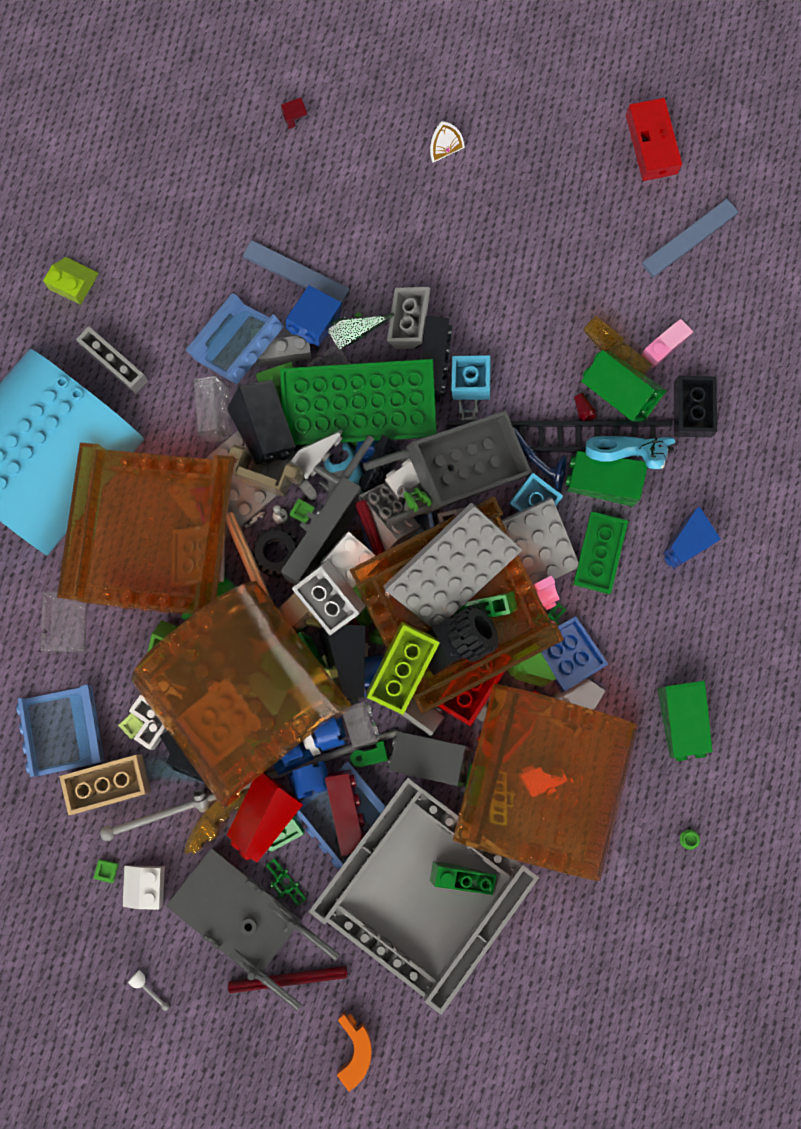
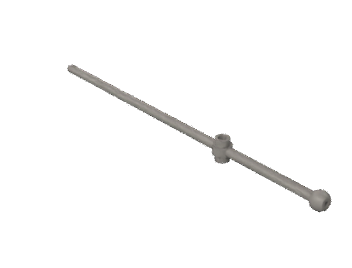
(202, 800)

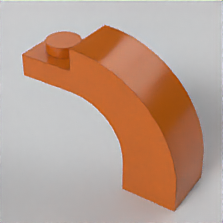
(357, 1067)

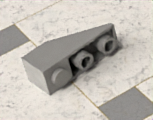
(313, 453)

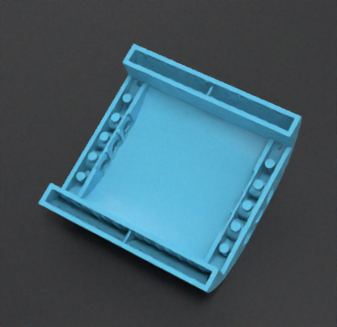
(40, 437)

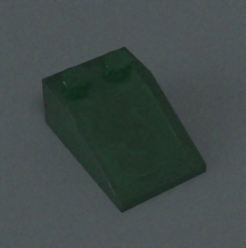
(349, 330)

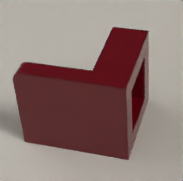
(293, 110)

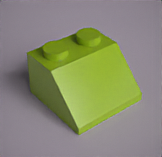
(70, 279)

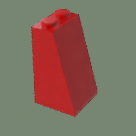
(262, 817)

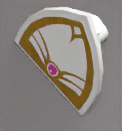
(445, 141)

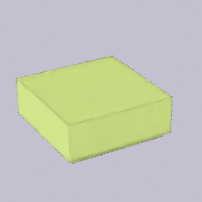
(131, 725)

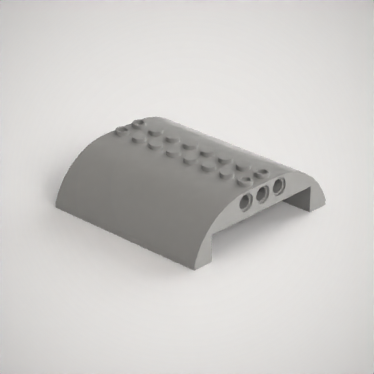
(399, 917)

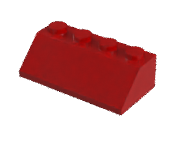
(470, 703)

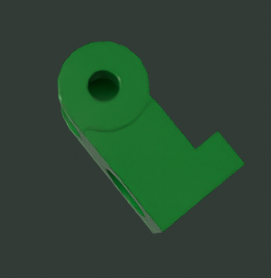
(363, 758)

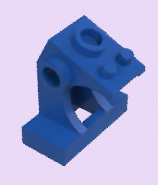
(299, 752)

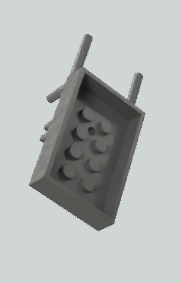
(477, 454)
(329, 522)
(221, 901)

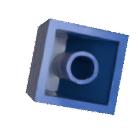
(313, 315)
(691, 539)

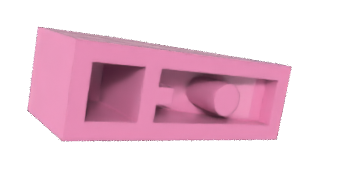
(666, 343)

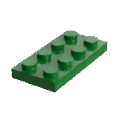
(600, 553)

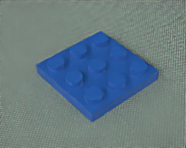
(573, 657)

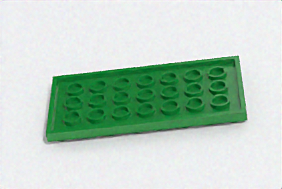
(360, 400)

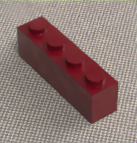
(345, 809)

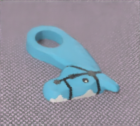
(652, 450)

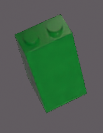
(622, 386)
(611, 481)
(686, 720)

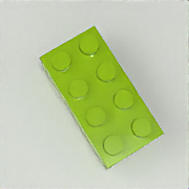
(402, 668)

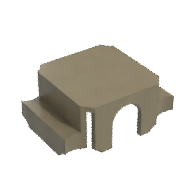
(253, 477)

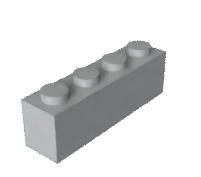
(112, 360)

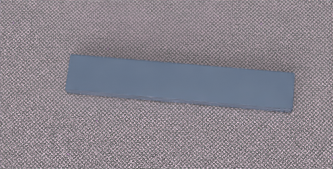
(689, 238)
(293, 271)

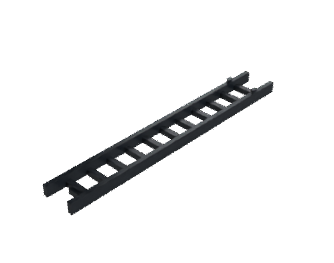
(577, 424)

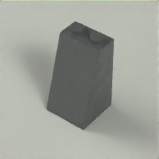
(430, 759)

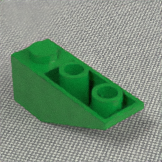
(462, 878)

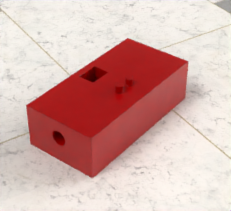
(653, 139)

